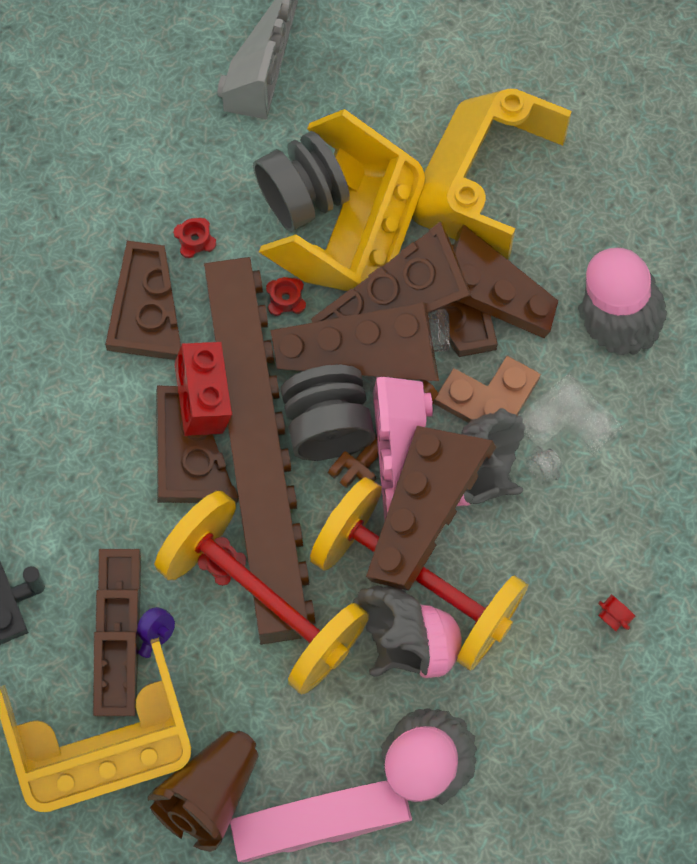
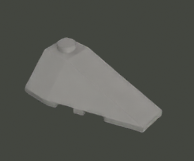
(257, 64)

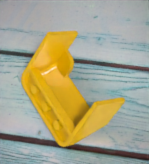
(459, 201)
(373, 223)
(103, 763)

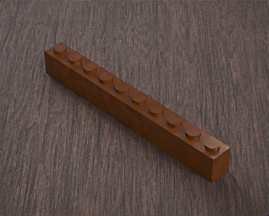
(255, 443)

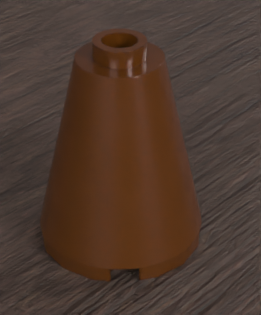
(206, 790)

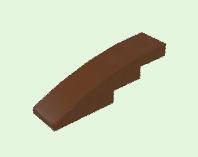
(116, 632)

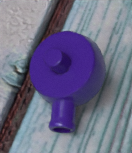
(154, 624)

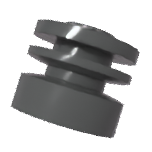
(304, 180)
(327, 412)

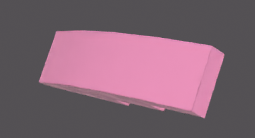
(318, 820)

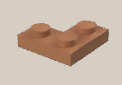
(472, 399)

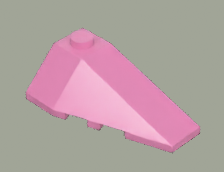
(398, 410)

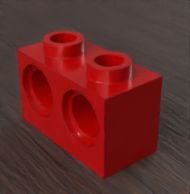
(202, 388)

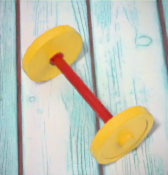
(348, 524)
(196, 536)

